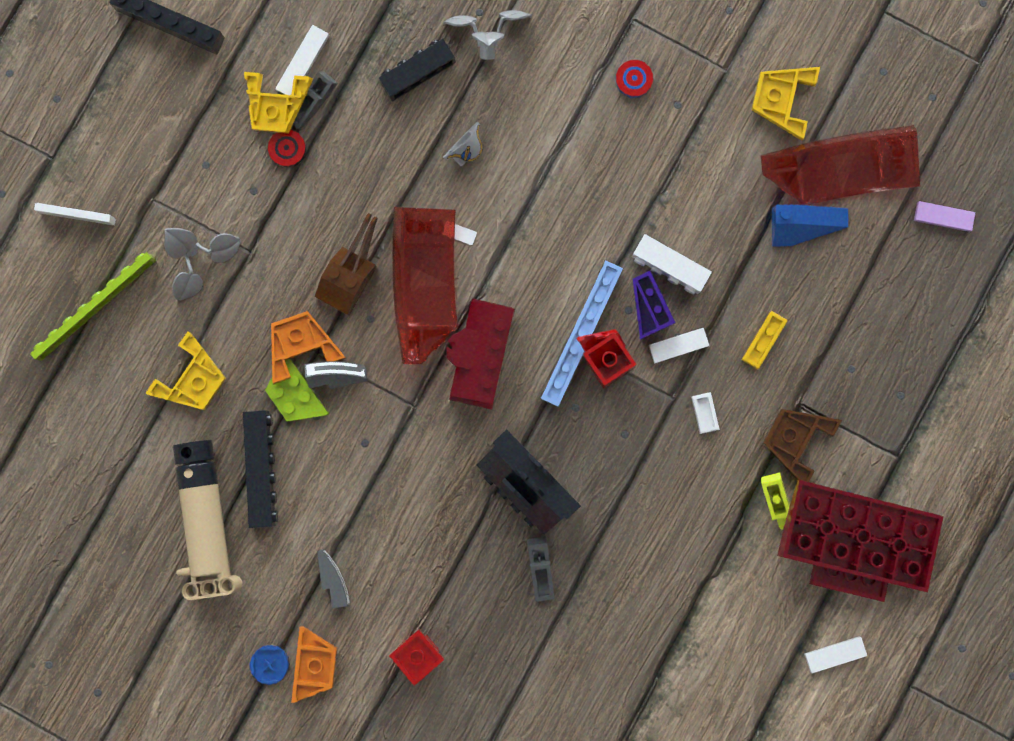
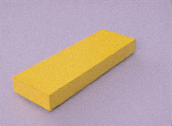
(764, 340)

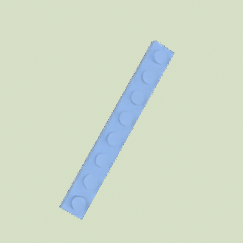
(584, 326)

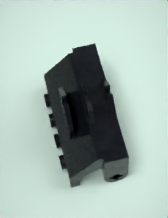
(526, 484)

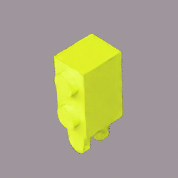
(776, 498)

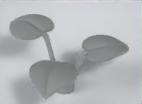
(487, 40)
(184, 243)

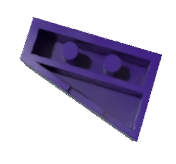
(651, 307)

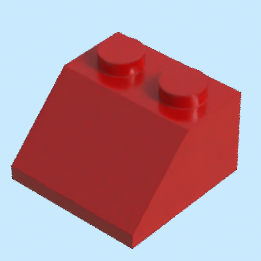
(609, 360)

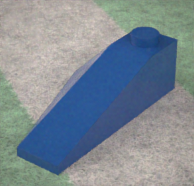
(803, 223)

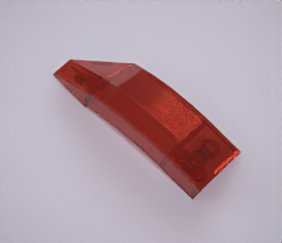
(846, 165)
(423, 280)

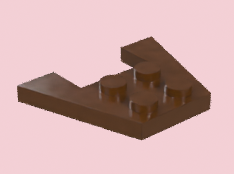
(791, 435)

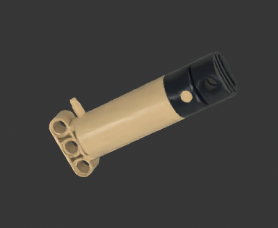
(202, 523)

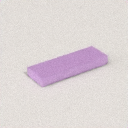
(944, 216)

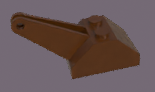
(348, 272)

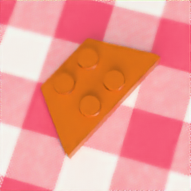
(313, 665)

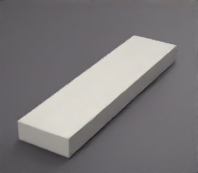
(303, 59)
(75, 214)

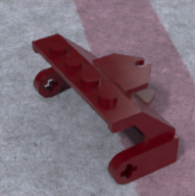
(479, 353)

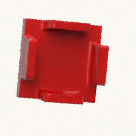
(417, 656)

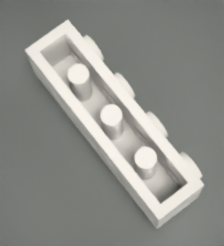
(671, 264)

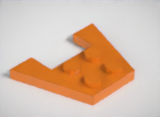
(295, 337)

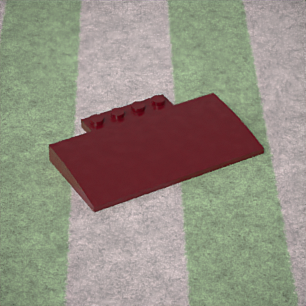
(859, 541)

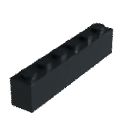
(171, 23)
(259, 469)

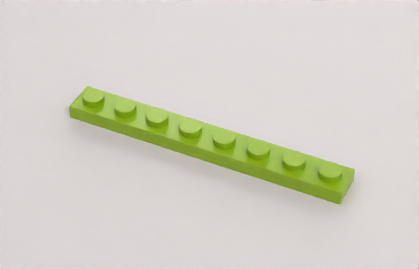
(88, 310)

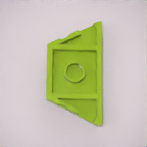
(295, 397)

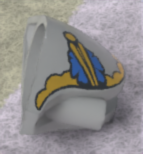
(467, 148)

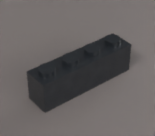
(417, 69)

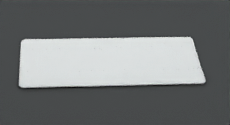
(464, 234)

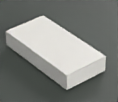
(705, 413)

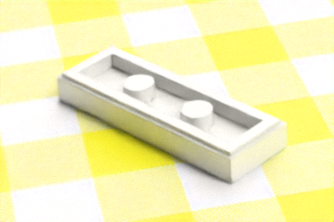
(678, 345)
(835, 654)

